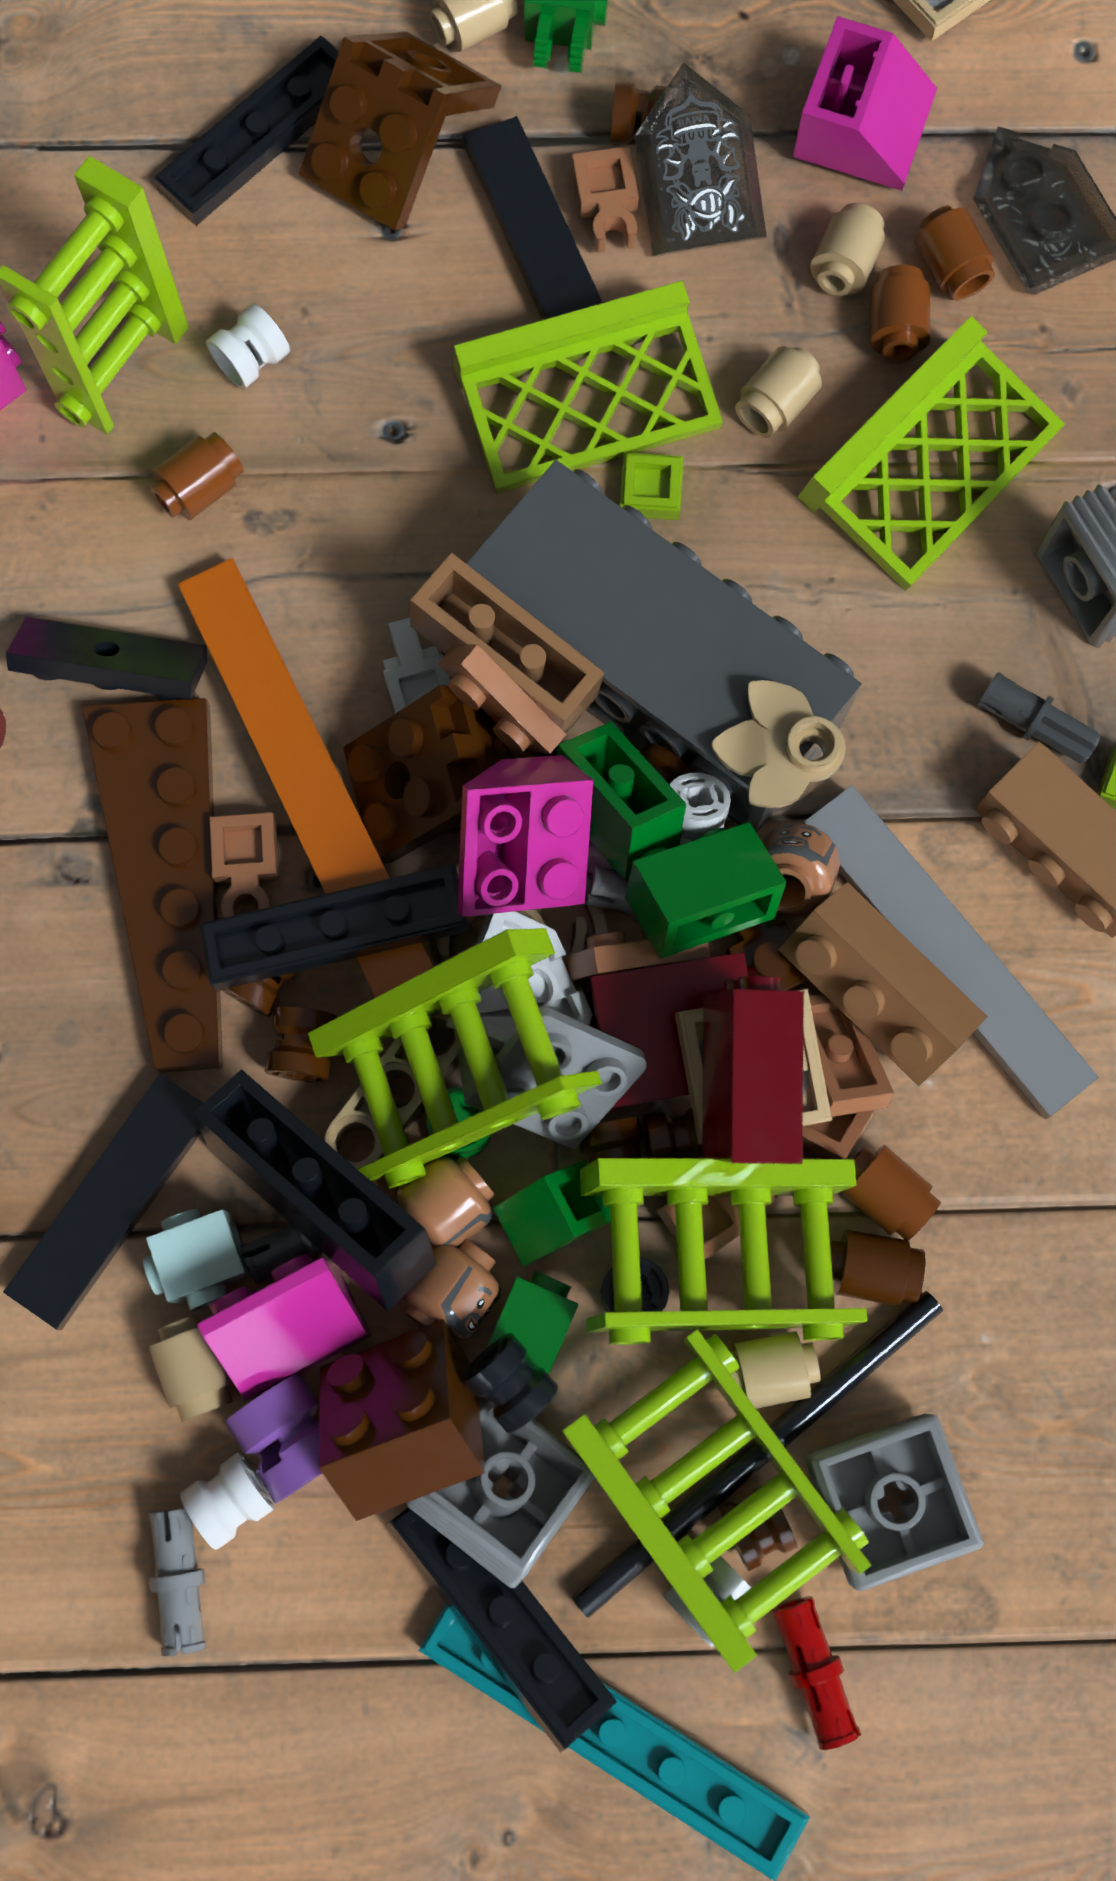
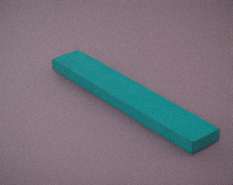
(652, 1761)

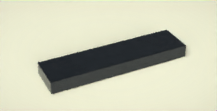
(249, 135)
(531, 219)
(332, 927)
(107, 1204)
(511, 1632)

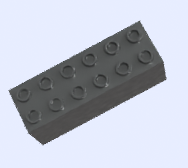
(656, 623)

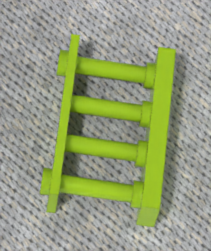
(143, 292)
(405, 1015)
(687, 1189)
(689, 1560)

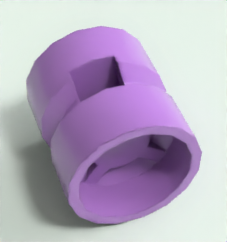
(283, 1434)

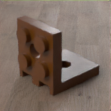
(401, 94)
(442, 748)

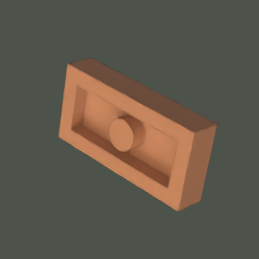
(483, 684)
(611, 954)
(849, 1062)

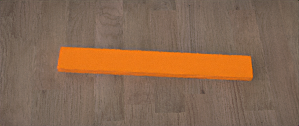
(293, 752)

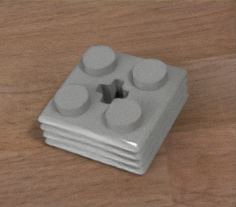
(1082, 561)
(933, 1520)
(514, 1530)

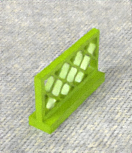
(572, 338)
(887, 432)

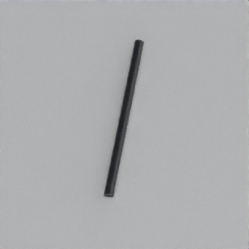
(752, 1458)

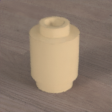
(469, 21)
(848, 250)
(778, 391)
(775, 1369)
(189, 1370)

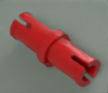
(816, 1673)

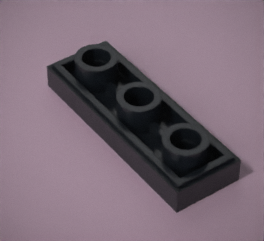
(107, 658)

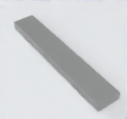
(896, 885)

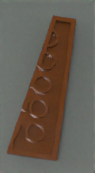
(157, 814)

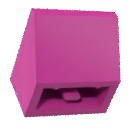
(865, 106)
(524, 836)
(284, 1326)

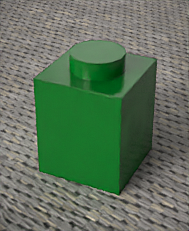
(550, 1215)
(537, 1317)

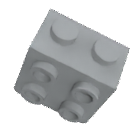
(578, 1050)

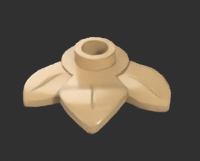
(771, 741)

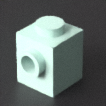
(195, 1258)

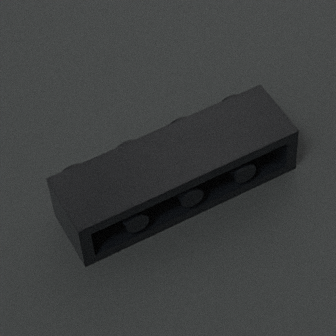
(316, 1189)

